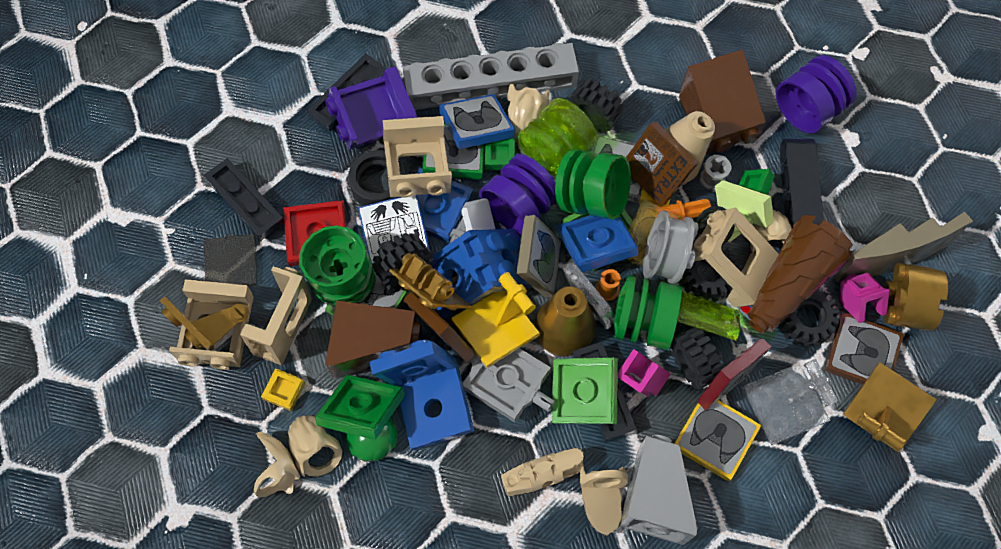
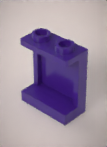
(365, 106)

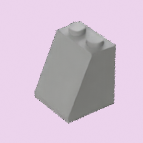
(659, 493)

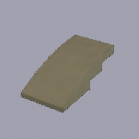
(903, 247)

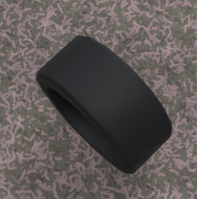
(359, 166)

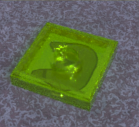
(709, 316)

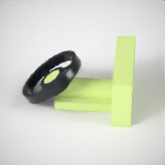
(752, 204)

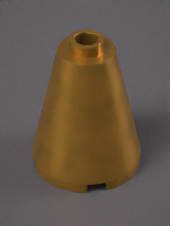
(565, 322)

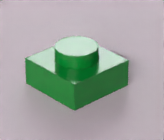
(499, 153)
(757, 180)

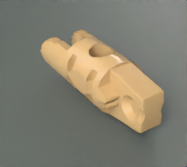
(542, 472)

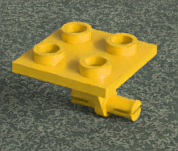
(498, 322)

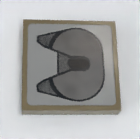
(539, 256)

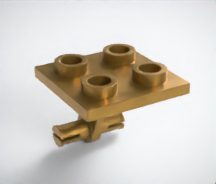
(209, 329)
(889, 407)

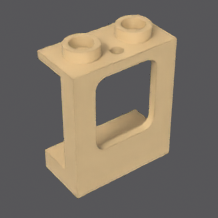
(414, 138)
(750, 280)
(204, 300)
(276, 340)

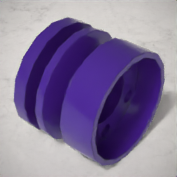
(816, 94)
(519, 192)

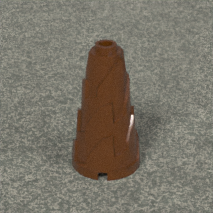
(801, 268)

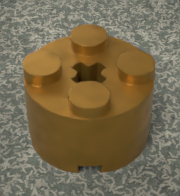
(916, 297)

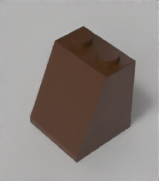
(727, 95)
(364, 333)

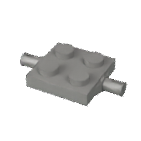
(509, 383)

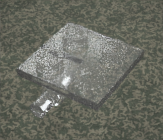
(788, 401)

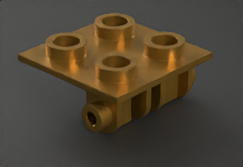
(427, 284)

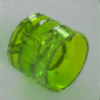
(555, 132)

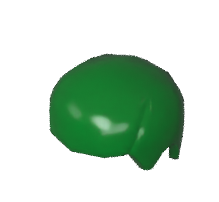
(370, 449)

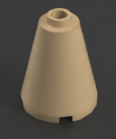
(694, 135)

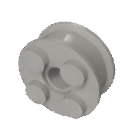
(669, 247)

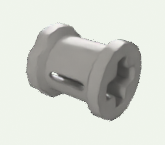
(715, 170)

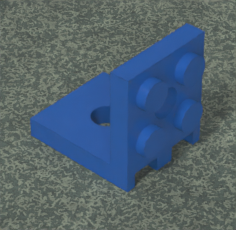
(479, 262)
(427, 377)

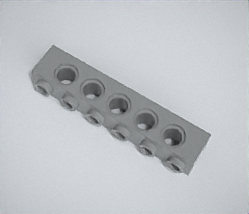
(560, 75)

